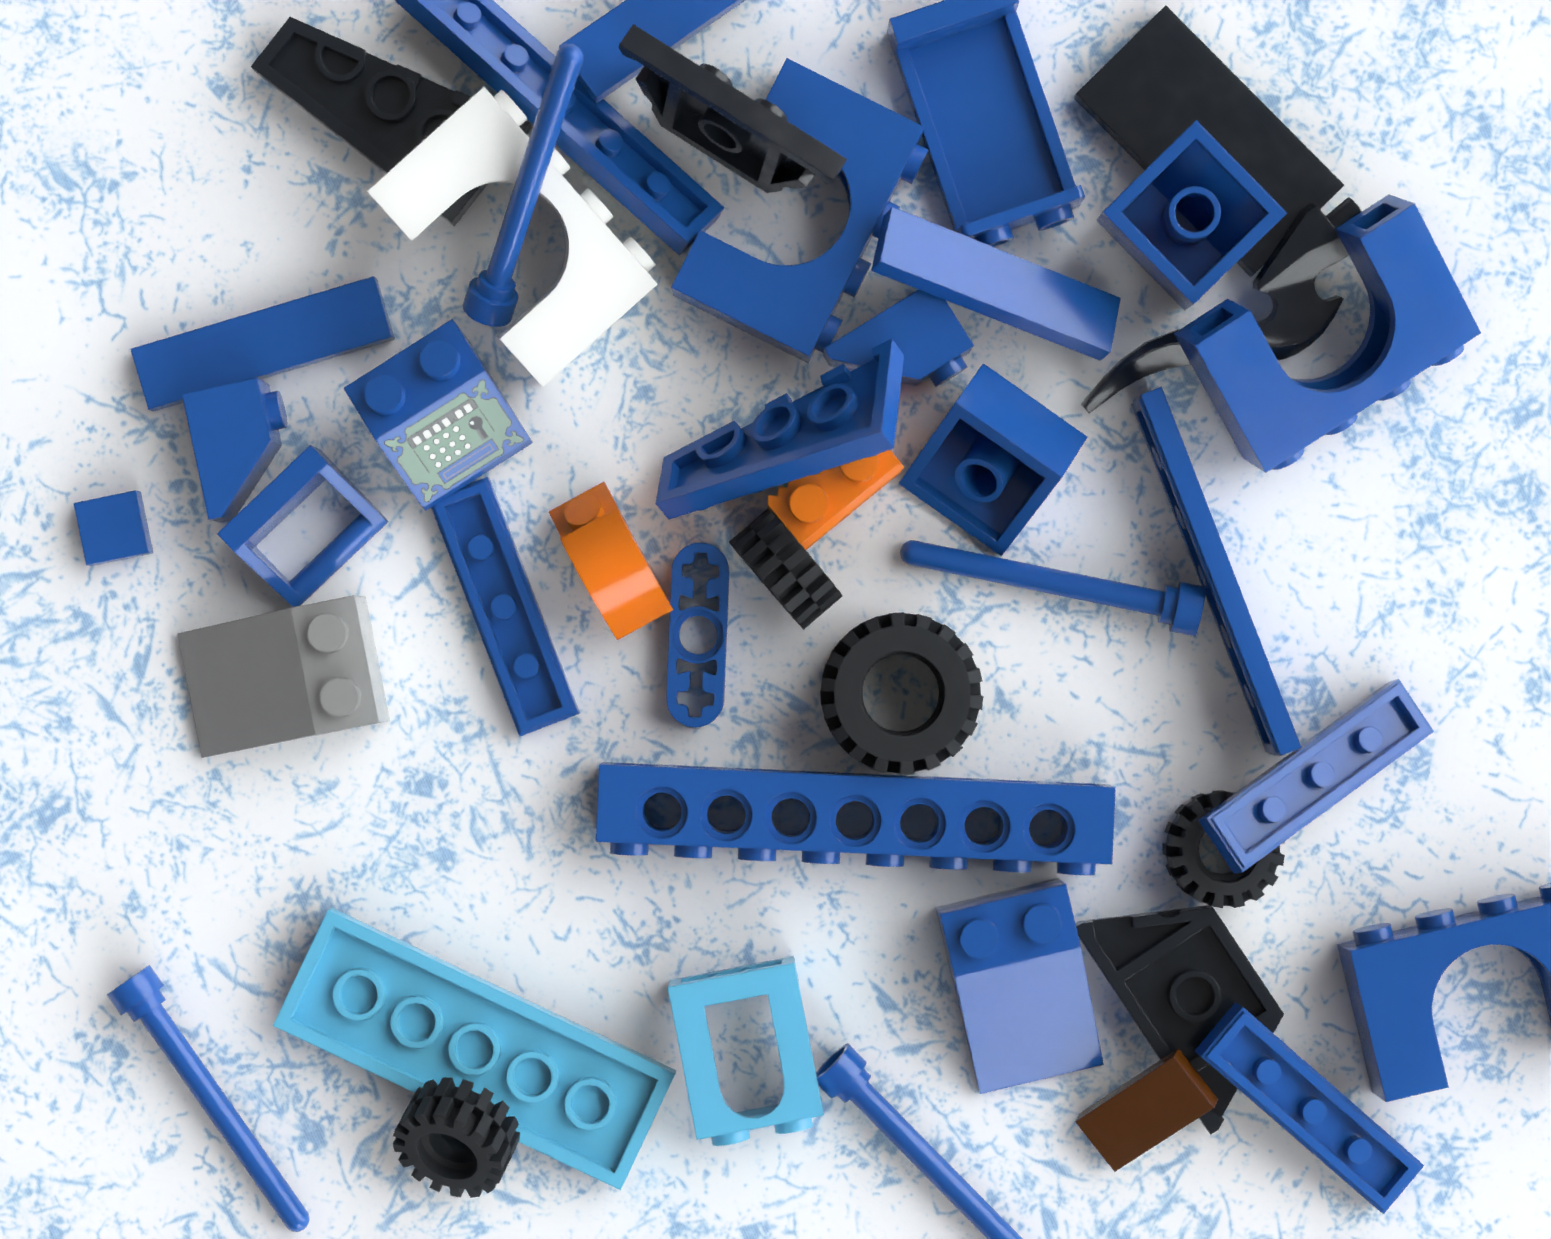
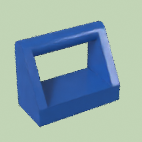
(277, 502)

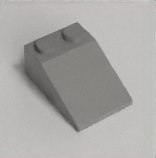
(283, 675)

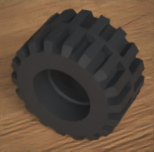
(956, 705)

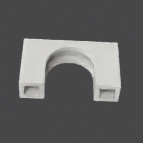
(598, 272)

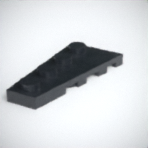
(360, 97)

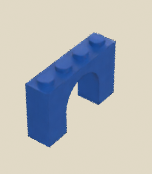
(797, 303)
(1413, 324)
(1397, 972)

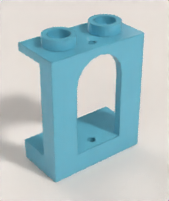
(801, 1090)

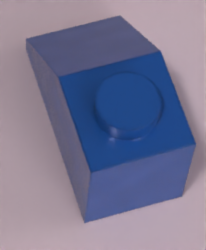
(922, 330)
(233, 440)

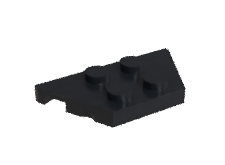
(725, 123)
(1177, 982)

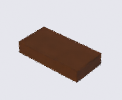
(1146, 1110)

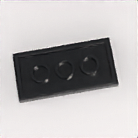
(1170, 81)

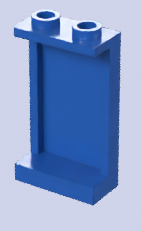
(984, 118)

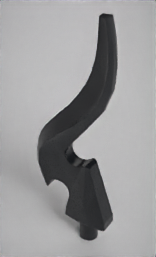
(1286, 277)

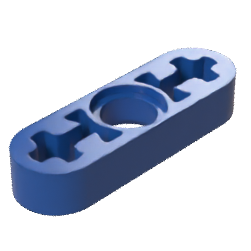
(714, 588)

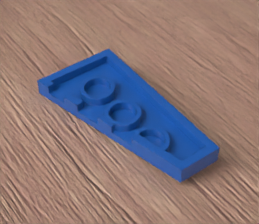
(789, 439)

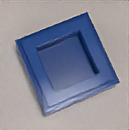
(113, 528)

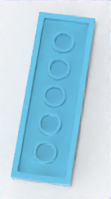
(431, 1020)

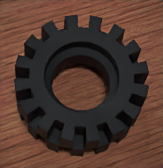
(785, 568)
(1194, 877)
(456, 1137)

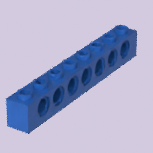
(1084, 809)

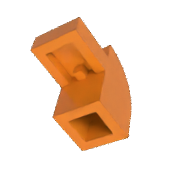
(610, 561)

